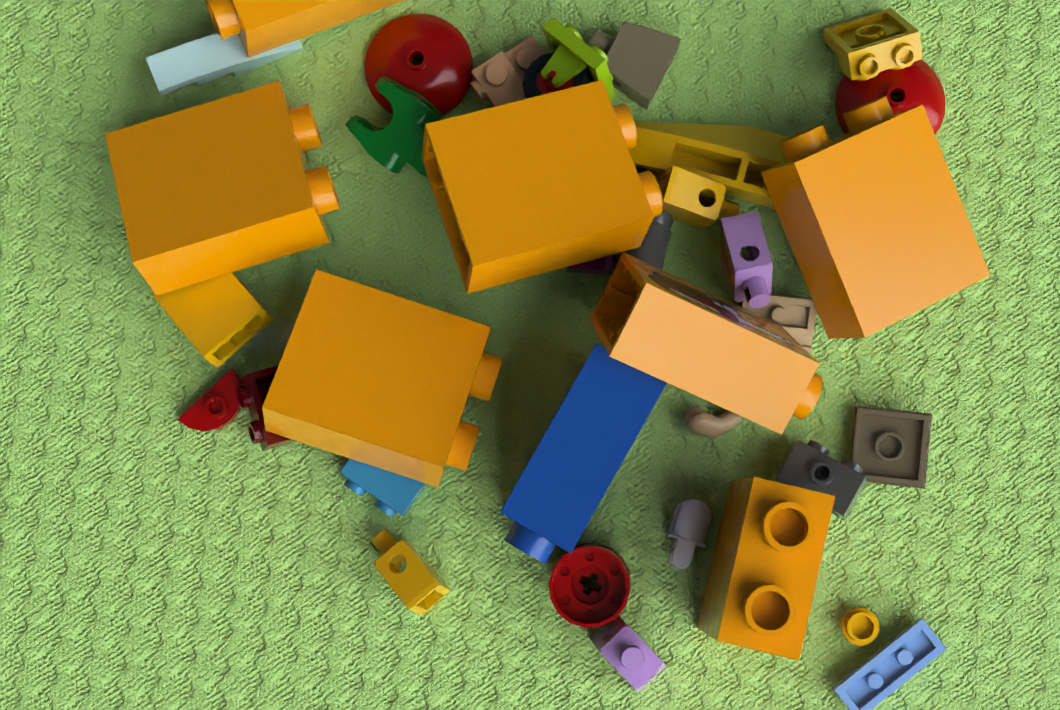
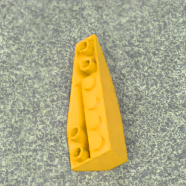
(718, 152)

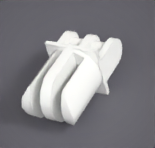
(688, 529)

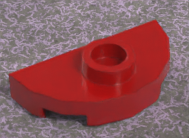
(216, 406)

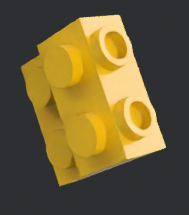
(874, 44)

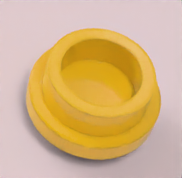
(860, 626)

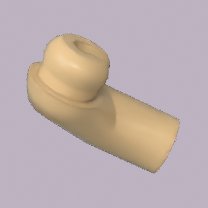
(711, 425)

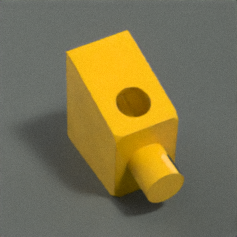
(683, 191)
(418, 583)

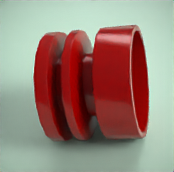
(592, 607)

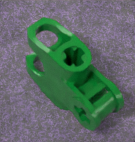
(403, 138)

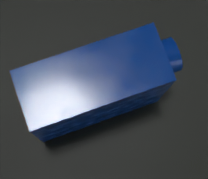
(579, 455)

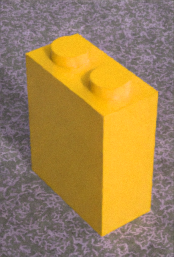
(216, 315)

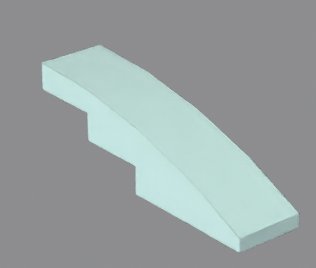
(208, 60)

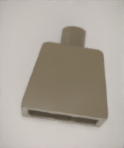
(637, 59)

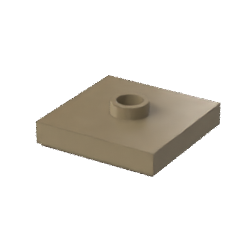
(891, 445)

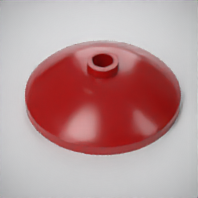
(446, 66)
(915, 84)

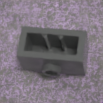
(814, 470)

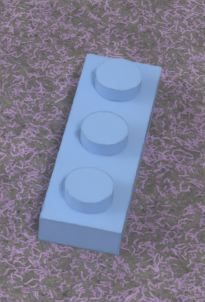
(889, 667)

